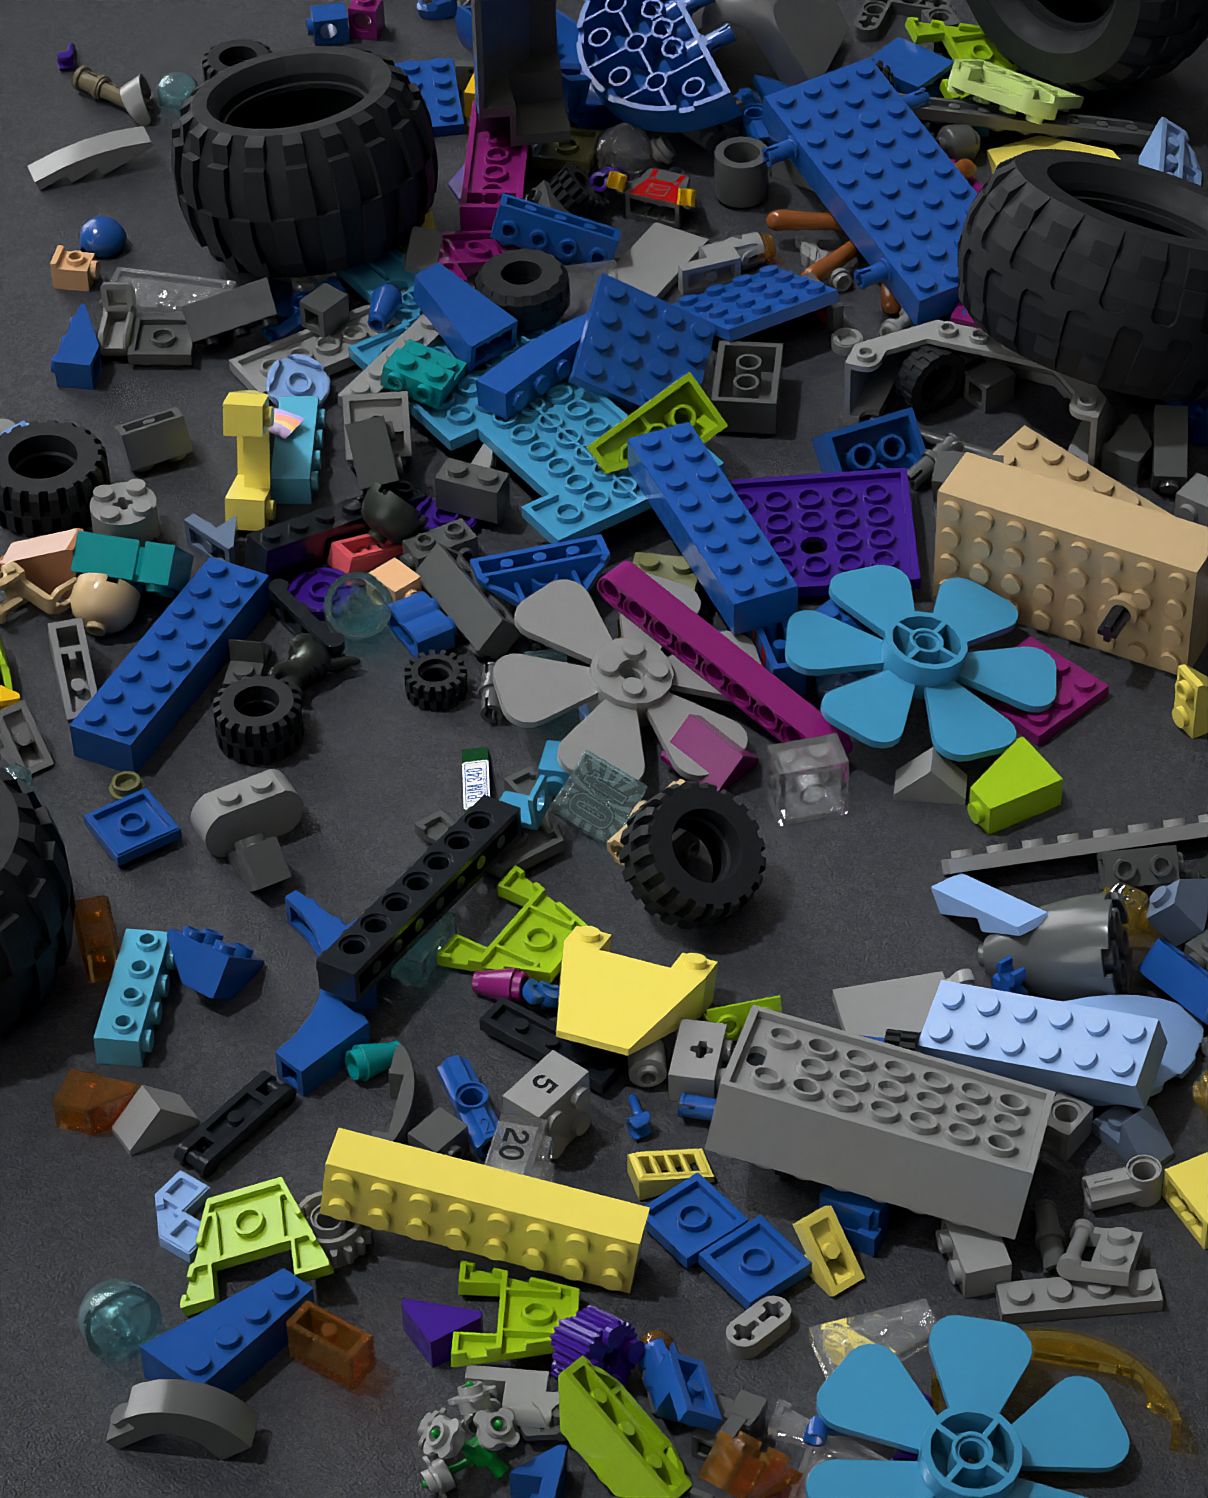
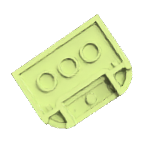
(1010, 90)

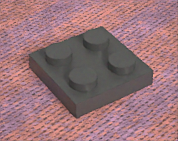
(160, 341)

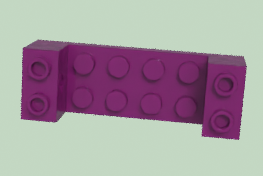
(489, 171)

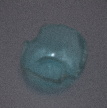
(174, 89)

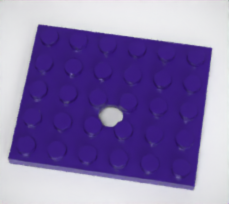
(853, 514)

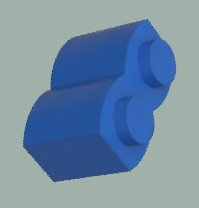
(422, 625)

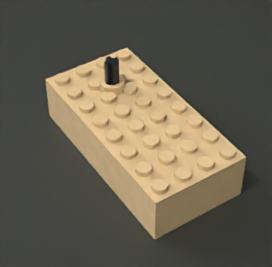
(1077, 561)

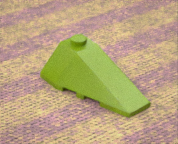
(675, 405)

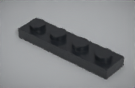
(538, 1038)

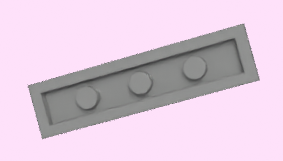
(1067, 1299)

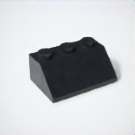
(238, 311)

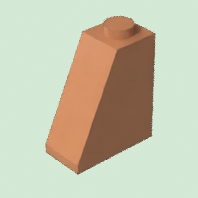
(45, 559)

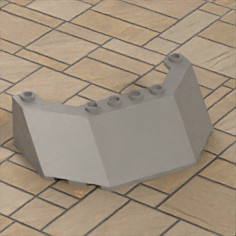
(875, 363)

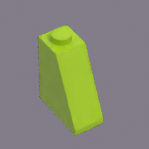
(1014, 789)

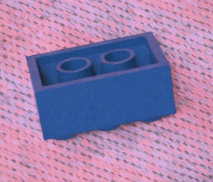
(871, 444)

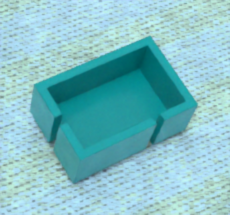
(156, 568)

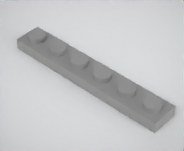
(369, 379)

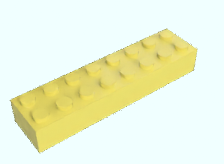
(483, 1210)

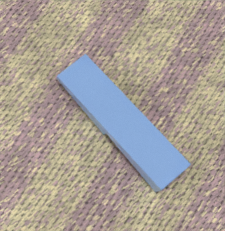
(993, 908)

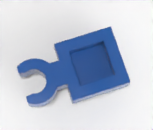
(1007, 978)

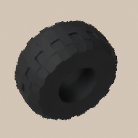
(527, 286)

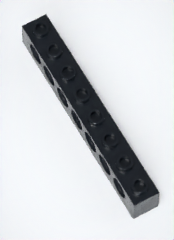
(418, 899)

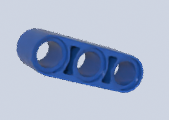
(1177, 977)

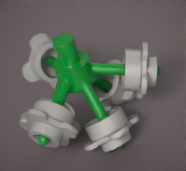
(483, 1420)

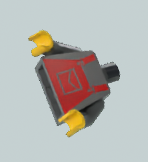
(657, 196)

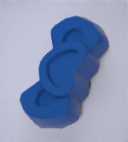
(541, 992)

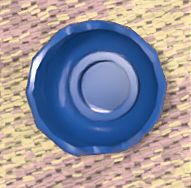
(102, 236)

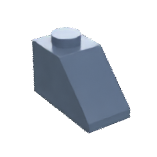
(1179, 909)

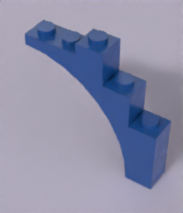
(335, 1022)

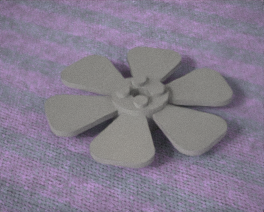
(622, 687)

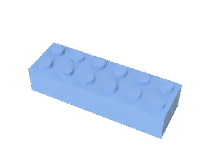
(1046, 1042)

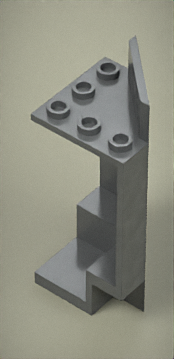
(518, 71)

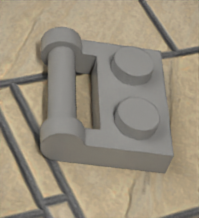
(1113, 1258)

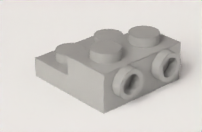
(393, 407)

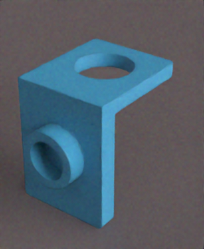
(532, 807)

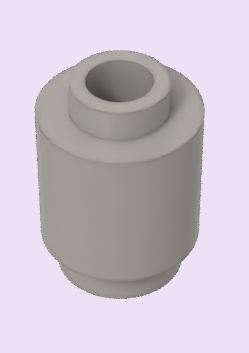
(648, 1065)

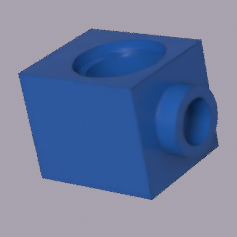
(331, 14)

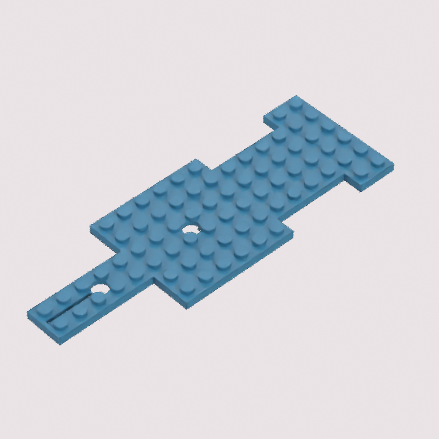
(538, 443)

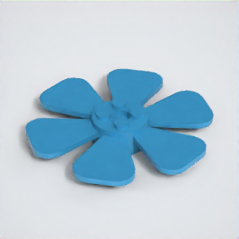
(920, 659)
(977, 1371)

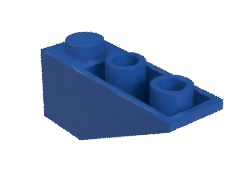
(79, 356)

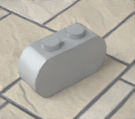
(246, 808)

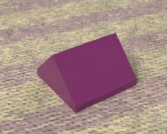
(712, 752)

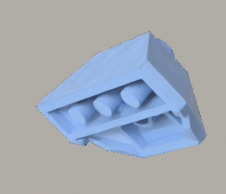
(1170, 152)

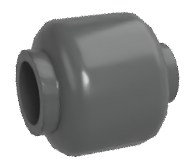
(959, 141)

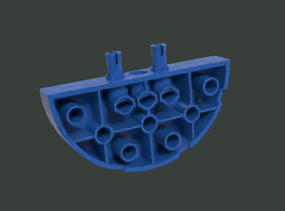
(655, 64)

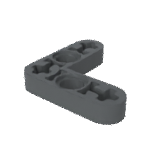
(882, 12)

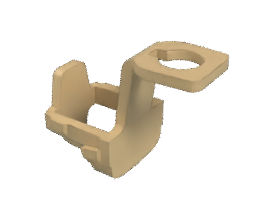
(20, 591)

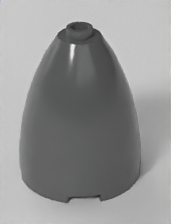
(1073, 952)

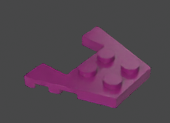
(468, 251)

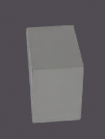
(930, 780)
(152, 1118)

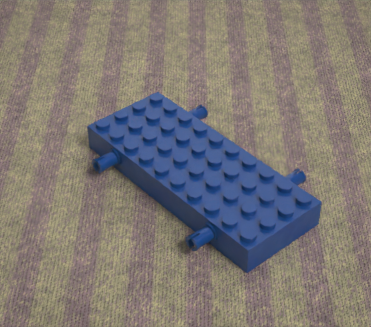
(878, 180)

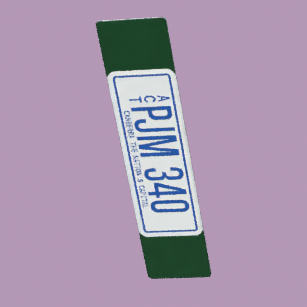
(475, 775)

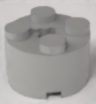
(125, 511)

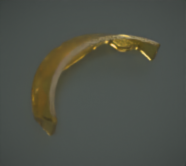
(1099, 1354)

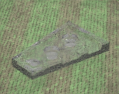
(899, 1328)

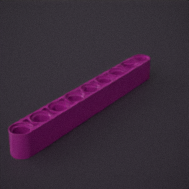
(714, 656)

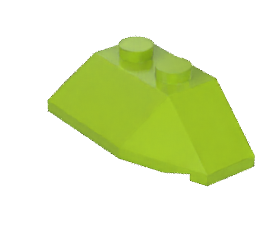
(617, 1435)

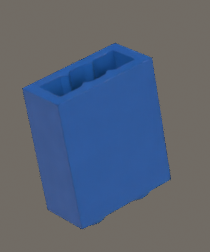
(914, 67)

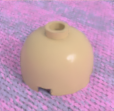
(103, 604)

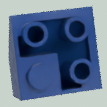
(212, 964)

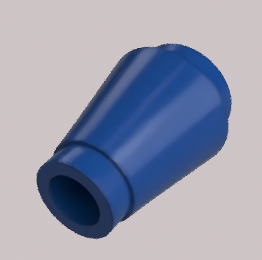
(384, 305)

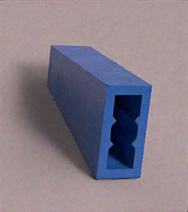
(463, 316)

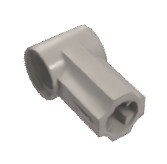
(1136, 1183)

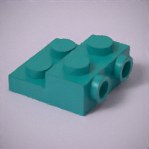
(423, 373)

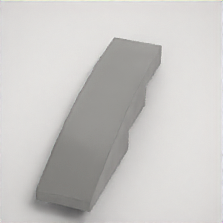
(99, 152)

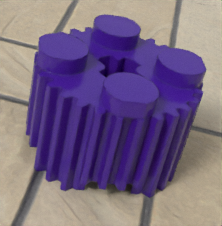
(601, 1339)

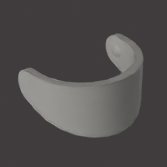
(133, 99)

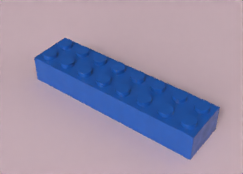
(712, 528)
(170, 666)

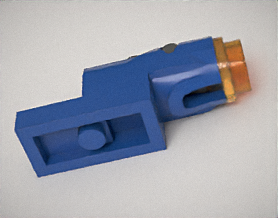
(677, 1383)

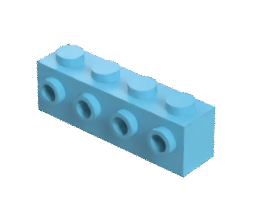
(134, 998)

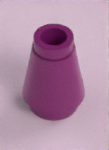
(500, 983)

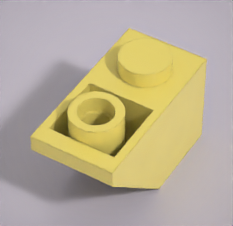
(1191, 701)

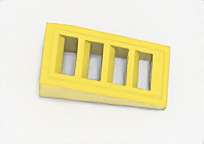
(646, 1169)

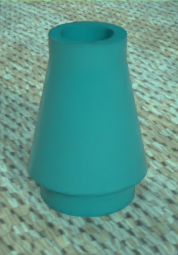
(369, 1059)

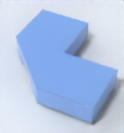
(174, 1208)

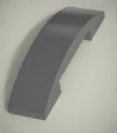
(403, 1089)

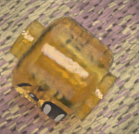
(1136, 904)

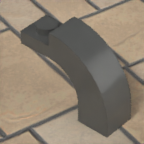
(184, 1409)

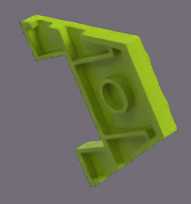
(961, 42)
(528, 942)
(249, 1227)
(524, 1316)

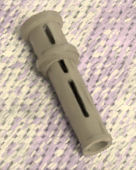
(100, 87)

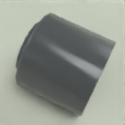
(740, 172)

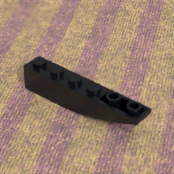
(308, 538)

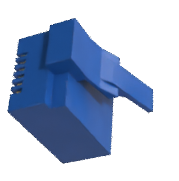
(860, 1218)

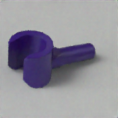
(65, 59)

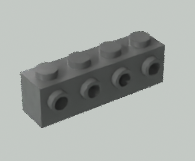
(474, 609)

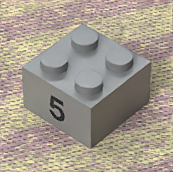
(553, 1092)

